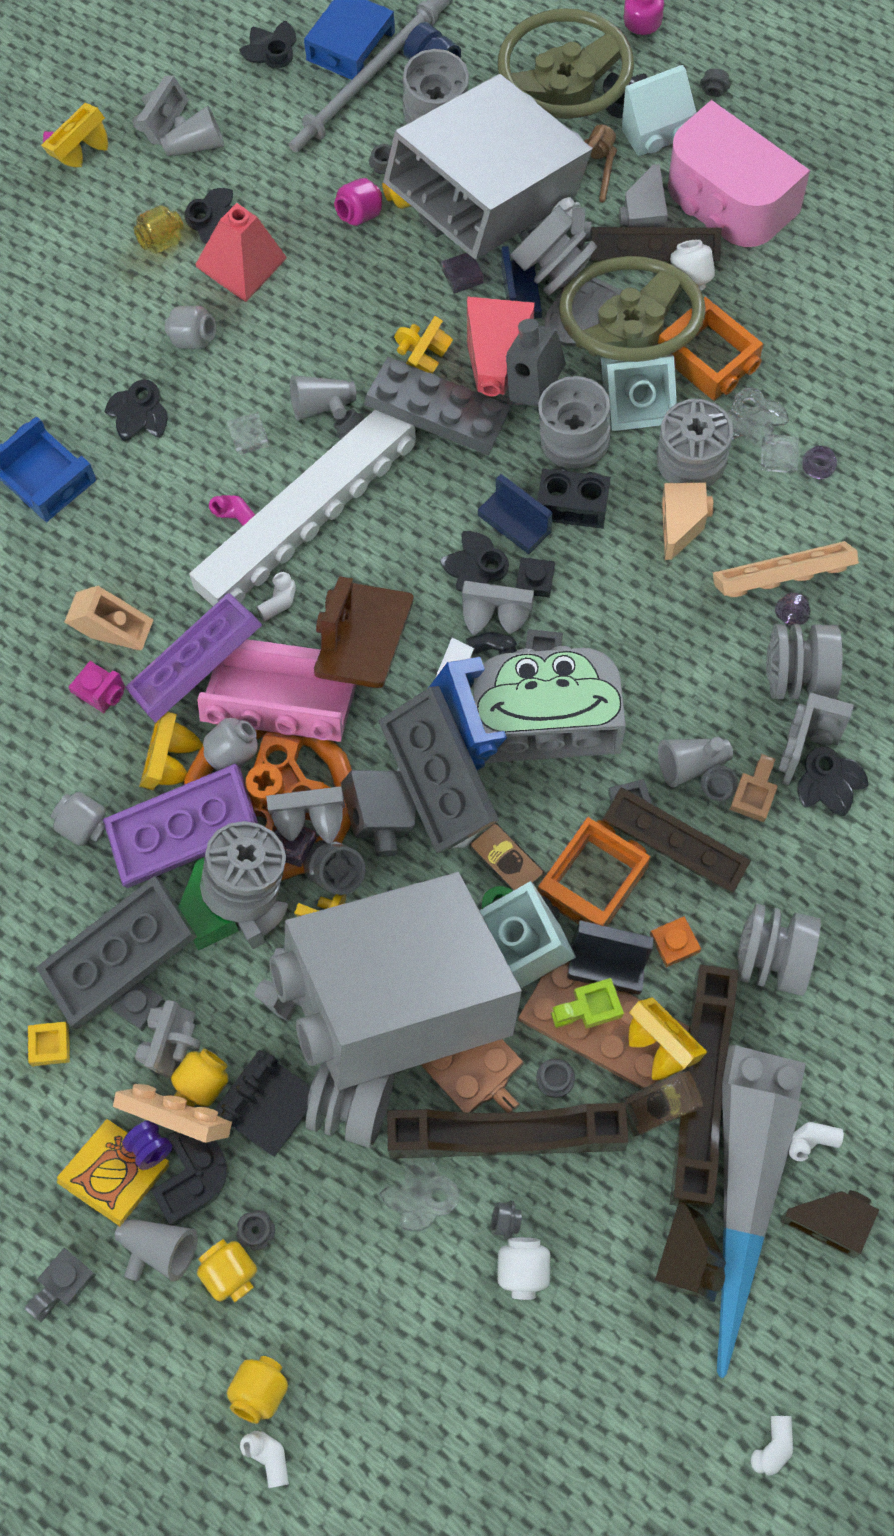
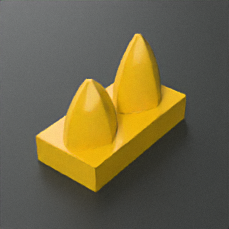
(82, 125)
(166, 738)
(676, 1046)

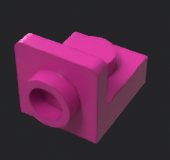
(98, 687)

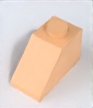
(684, 514)
(108, 618)

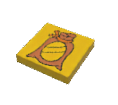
(108, 1176)

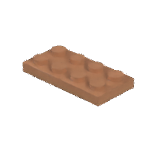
(602, 1044)

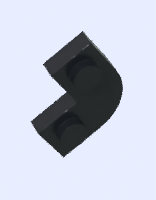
(197, 1184)

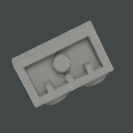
(820, 719)

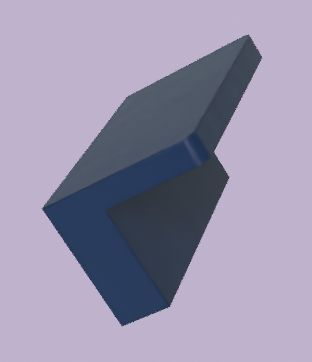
(520, 283)
(517, 515)

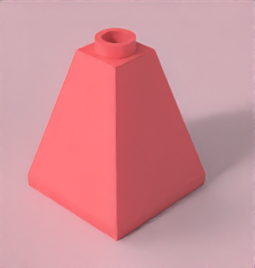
(240, 253)
(490, 333)

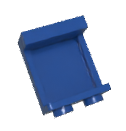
(347, 35)
(42, 470)
(455, 684)

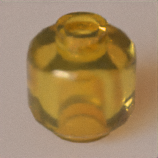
(158, 229)

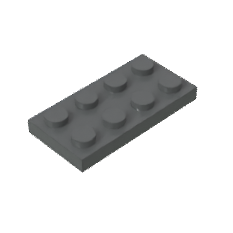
(437, 405)
(438, 770)
(116, 952)

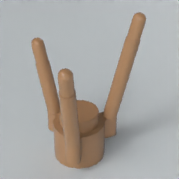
(602, 142)

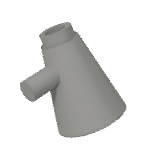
(194, 134)
(318, 395)
(688, 758)
(159, 1245)

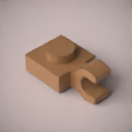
(754, 792)

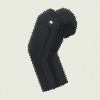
(492, 640)

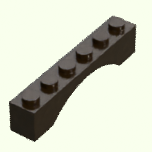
(698, 1131)
(458, 1134)

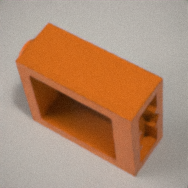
(698, 372)
(605, 838)

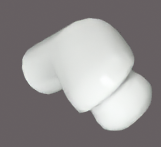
(281, 599)
(812, 1134)
(778, 1450)
(269, 1453)

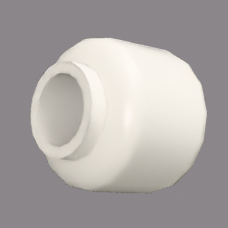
(694, 260)
(524, 1267)

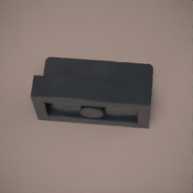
(608, 954)

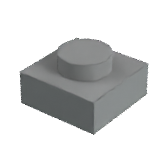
(579, 225)

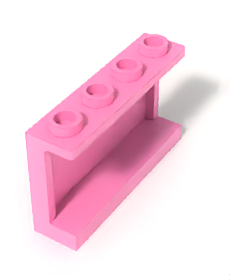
(277, 692)

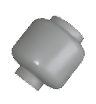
(190, 327)
(230, 743)
(79, 818)

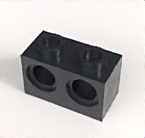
(572, 506)

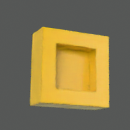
(48, 1044)

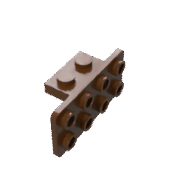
(360, 632)

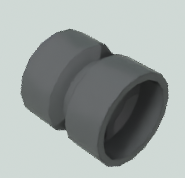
(334, 867)

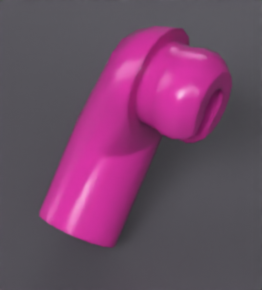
(231, 507)

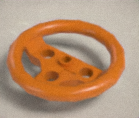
(284, 778)

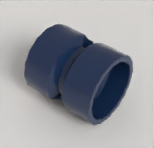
(427, 37)

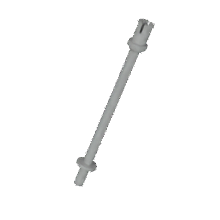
(427, 12)

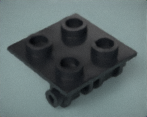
(265, 1103)

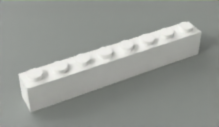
(303, 508)

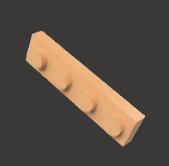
(795, 566)

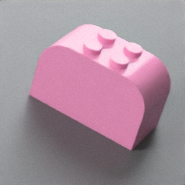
(734, 177)

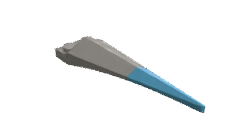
(758, 1128)

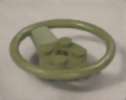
(567, 74)
(634, 319)

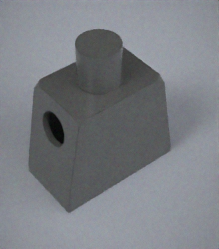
(533, 362)
(379, 807)

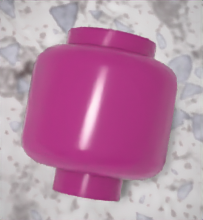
(643, 15)
(358, 201)

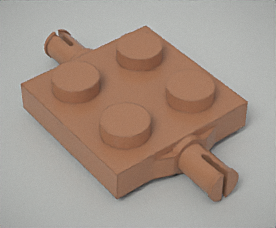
(477, 1075)

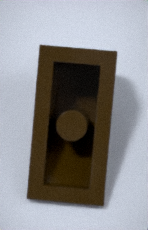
(835, 1220)
(691, 1257)

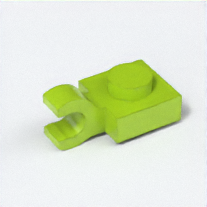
(594, 1004)

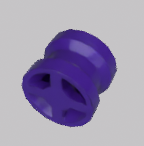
(147, 1145)

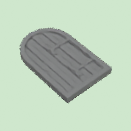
(584, 308)

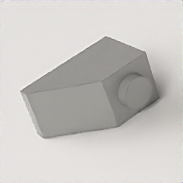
(645, 202)

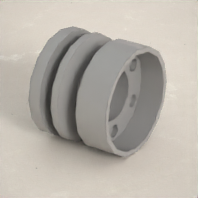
(431, 81)
(554, 251)
(574, 422)
(694, 442)
(808, 662)
(242, 871)
(779, 949)
(359, 1106)

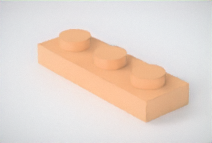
(172, 1113)

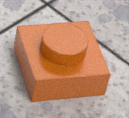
(675, 941)

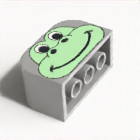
(552, 703)

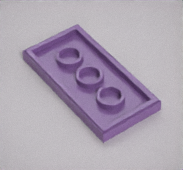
(192, 656)
(176, 825)

